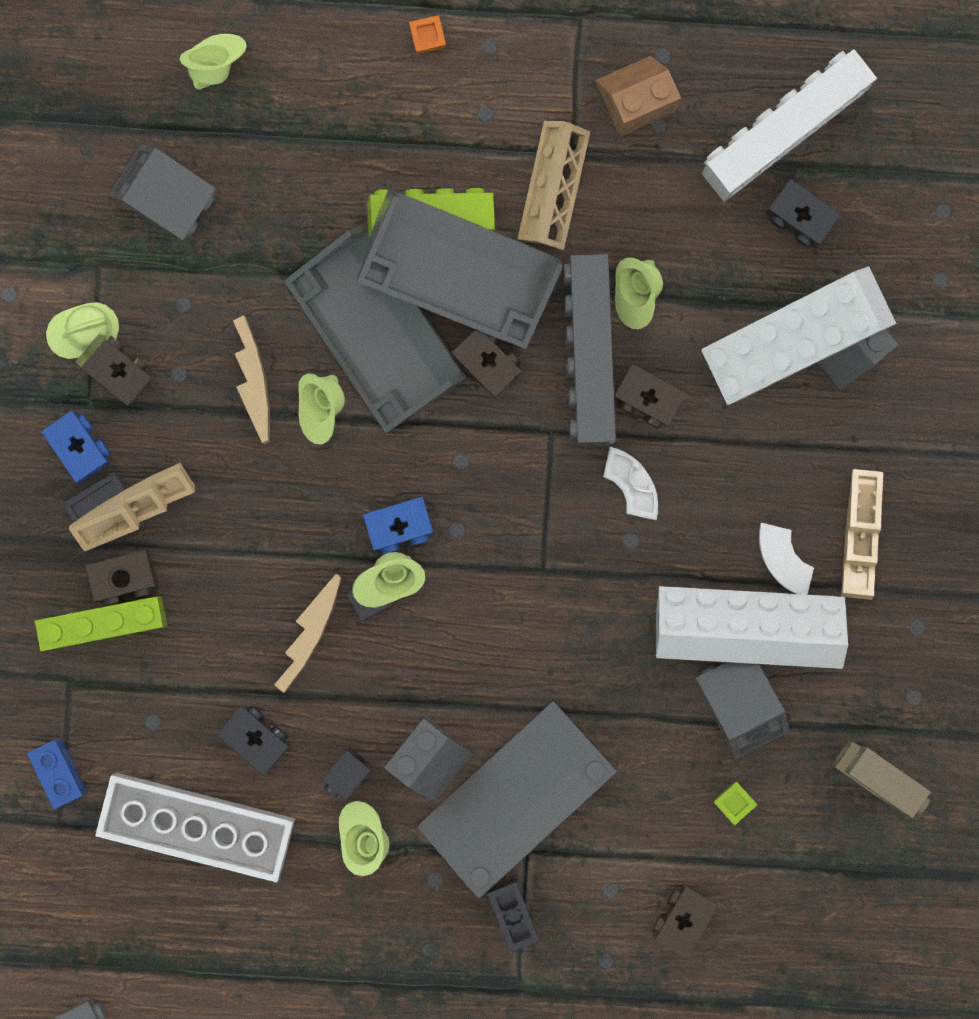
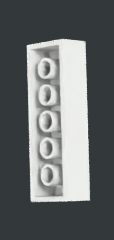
(789, 125)
(798, 335)
(751, 627)
(195, 827)

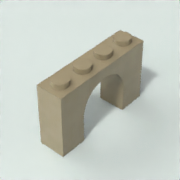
(882, 779)

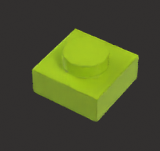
(735, 803)

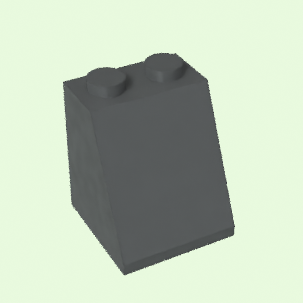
(163, 191)
(857, 359)
(743, 706)
(428, 759)

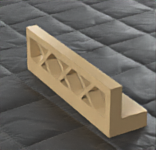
(549, 182)

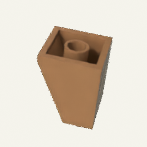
(639, 94)

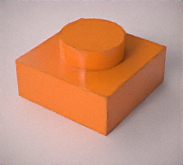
(427, 34)

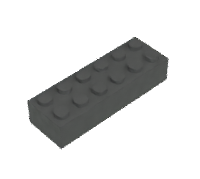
(591, 350)

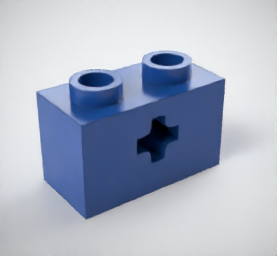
(61, 438)
(380, 521)
(57, 773)

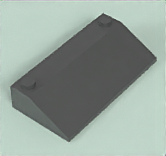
(458, 269)
(375, 337)
(516, 799)

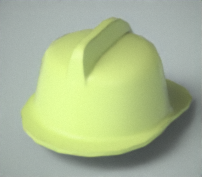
(212, 58)
(636, 290)
(77, 327)
(318, 405)
(389, 580)
(362, 838)

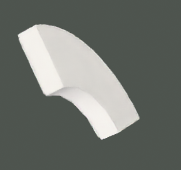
(634, 483)
(782, 561)

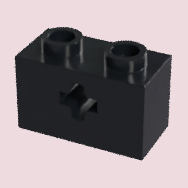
(818, 218)
(237, 736)
(346, 774)
(513, 915)

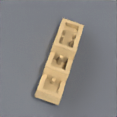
(254, 391)
(128, 508)
(862, 534)
(314, 622)

